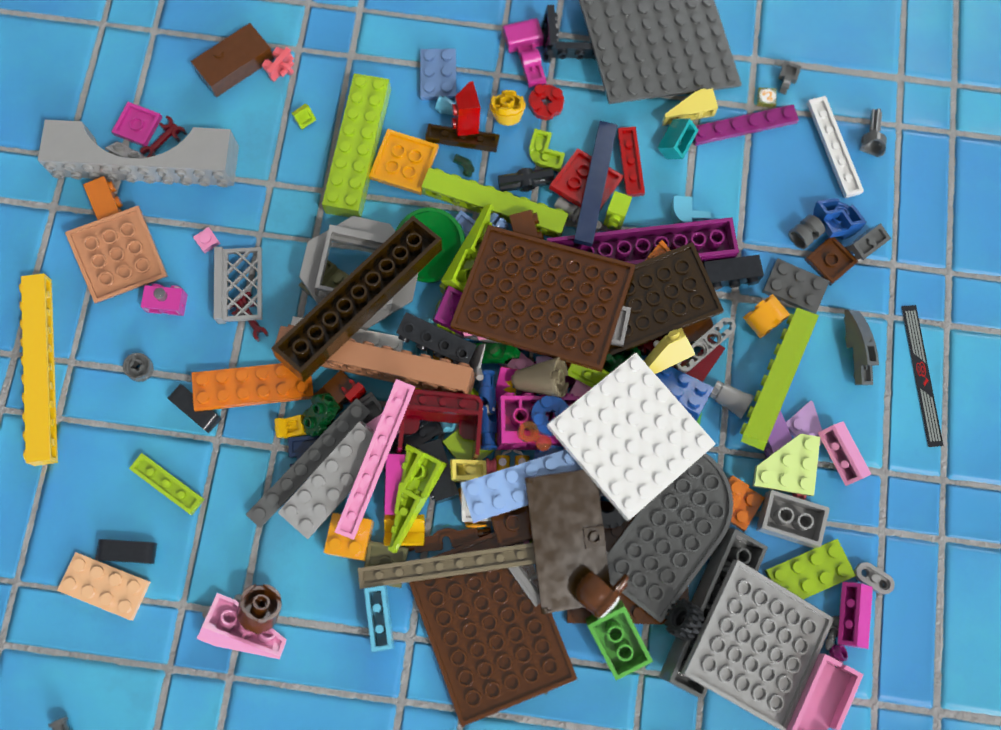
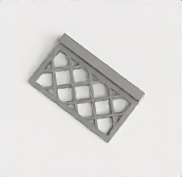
(221, 288)

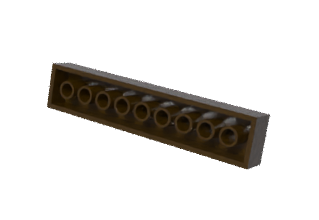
(357, 299)

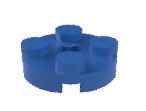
(546, 404)

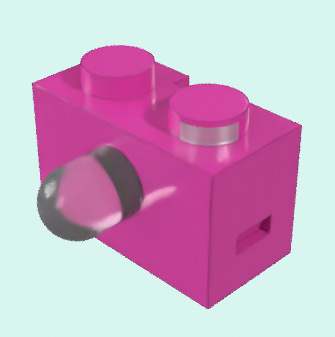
(164, 299)

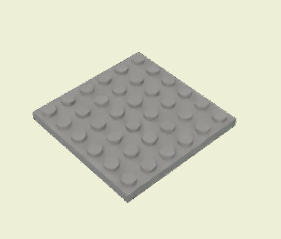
(758, 645)

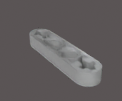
(706, 346)

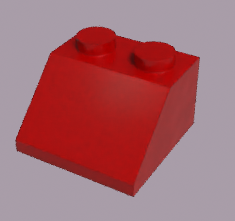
(466, 111)

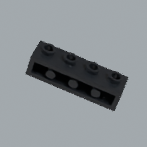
(434, 338)

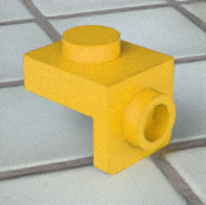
(289, 427)

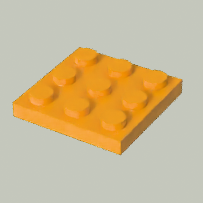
(403, 161)

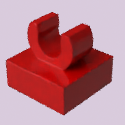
(356, 391)

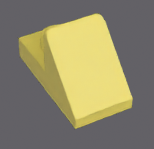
(467, 469)

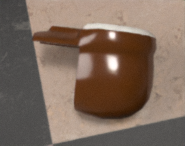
(597, 595)

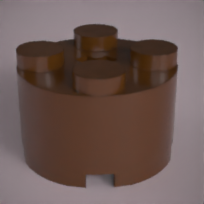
(259, 608)

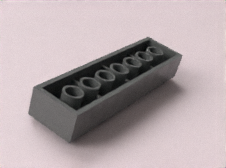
(733, 546)

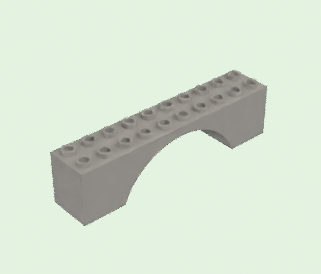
(202, 158)

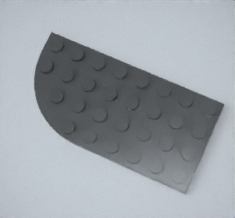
(673, 537)

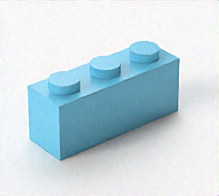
(379, 618)

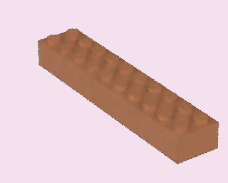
(391, 365)

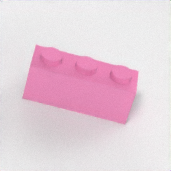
(844, 453)

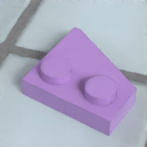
(805, 422)

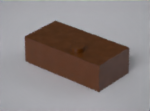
(232, 59)

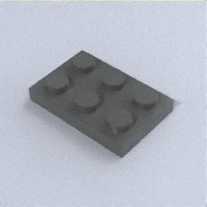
(795, 286)

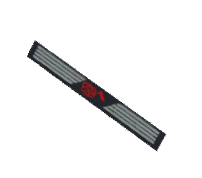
(922, 376)

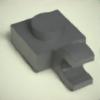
(789, 74)

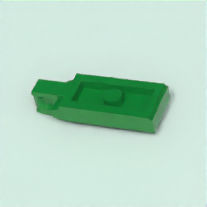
(499, 353)

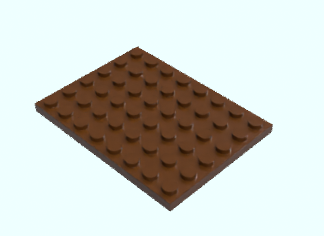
(544, 297)
(490, 638)

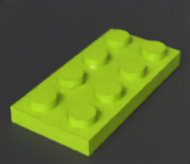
(813, 570)

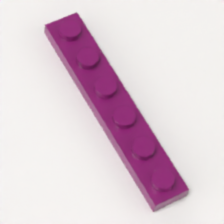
(746, 124)

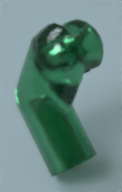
(466, 163)

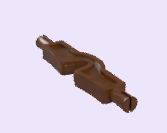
(457, 538)

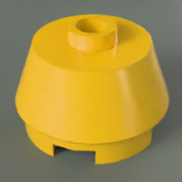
(507, 107)

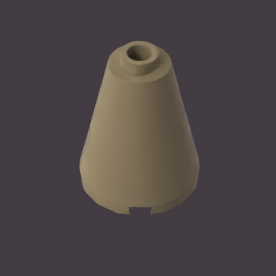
(543, 378)

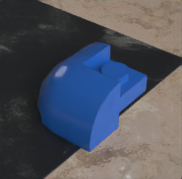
(839, 218)

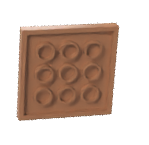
(116, 254)

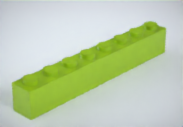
(475, 196)
(779, 378)

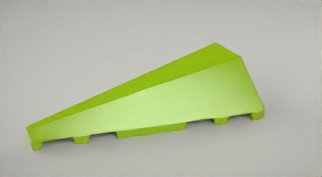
(461, 266)
(417, 482)

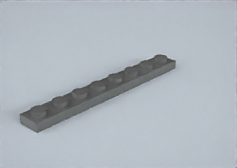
(307, 463)

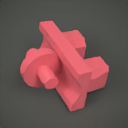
(281, 65)

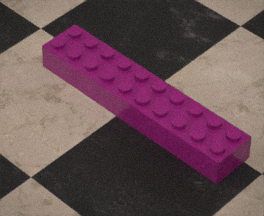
(712, 239)

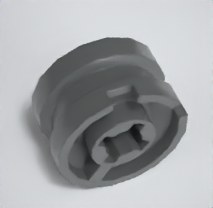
(145, 370)

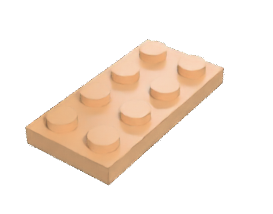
(104, 586)

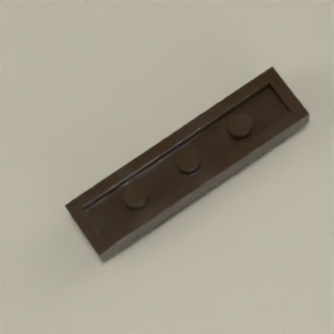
(448, 136)

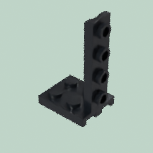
(561, 50)

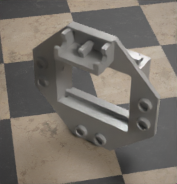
(354, 232)

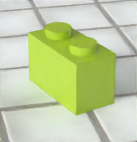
(617, 211)

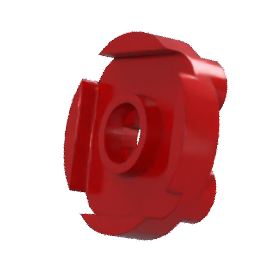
(544, 92)

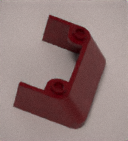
(444, 407)

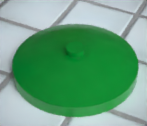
(452, 239)

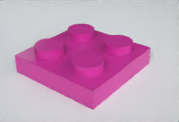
(137, 124)

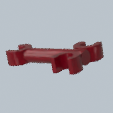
(170, 129)
(253, 323)

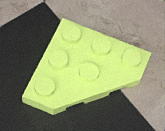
(791, 467)

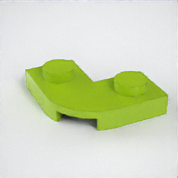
(541, 154)

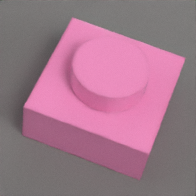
(206, 240)

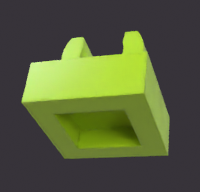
(303, 116)

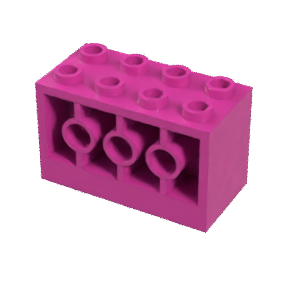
(512, 406)

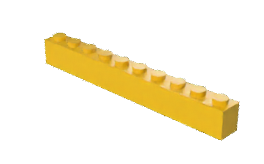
(38, 370)

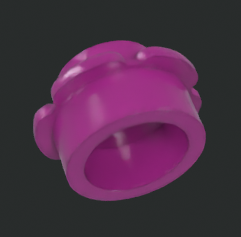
(839, 653)

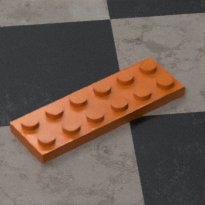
(248, 387)

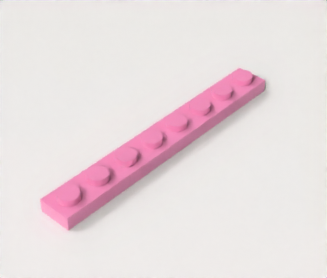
(375, 459)

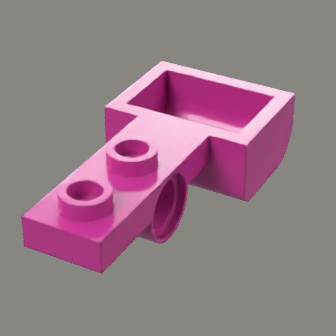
(524, 38)

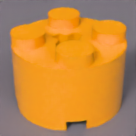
(766, 316)

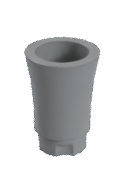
(731, 398)

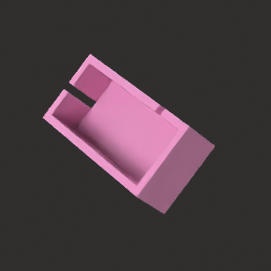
(826, 696)

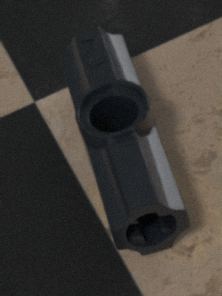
(525, 179)

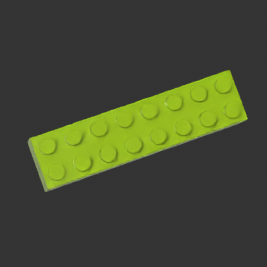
(356, 146)

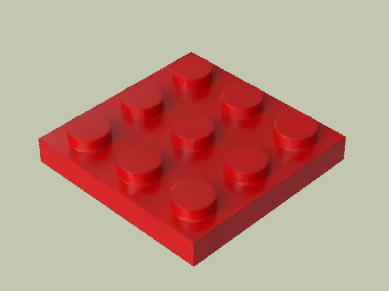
(572, 179)

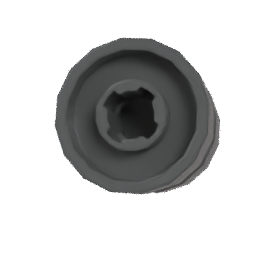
(807, 231)

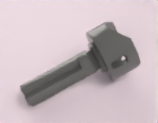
(874, 141)

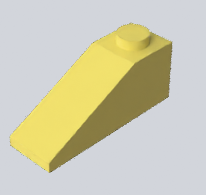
(696, 106)
(669, 351)

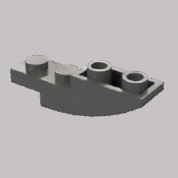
(864, 347)

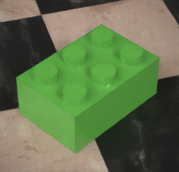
(619, 641)

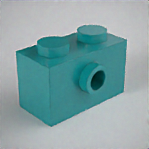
(678, 138)

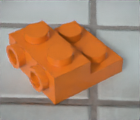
(744, 503)

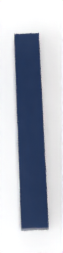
(595, 184)

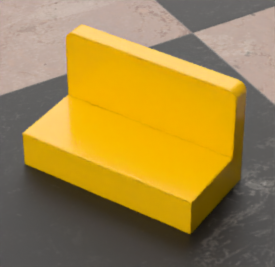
(415, 535)

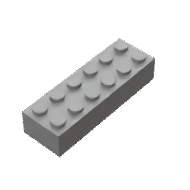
(328, 483)

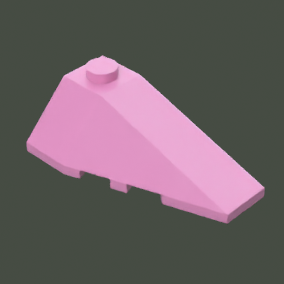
(225, 631)

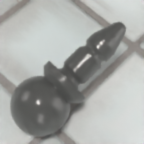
(833, 633)

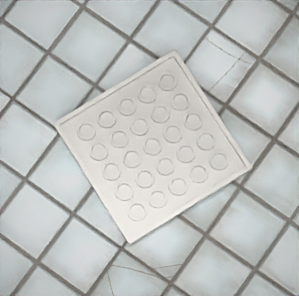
(631, 436)

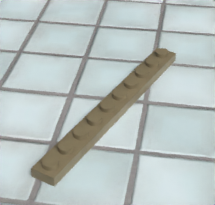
(446, 566)

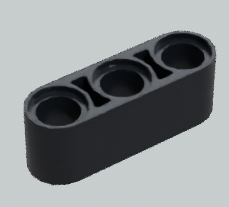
(184, 401)
(126, 551)

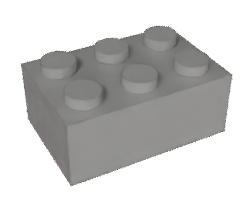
(793, 519)

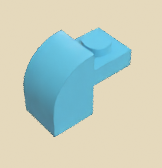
(682, 211)

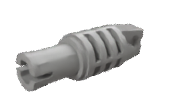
(572, 210)

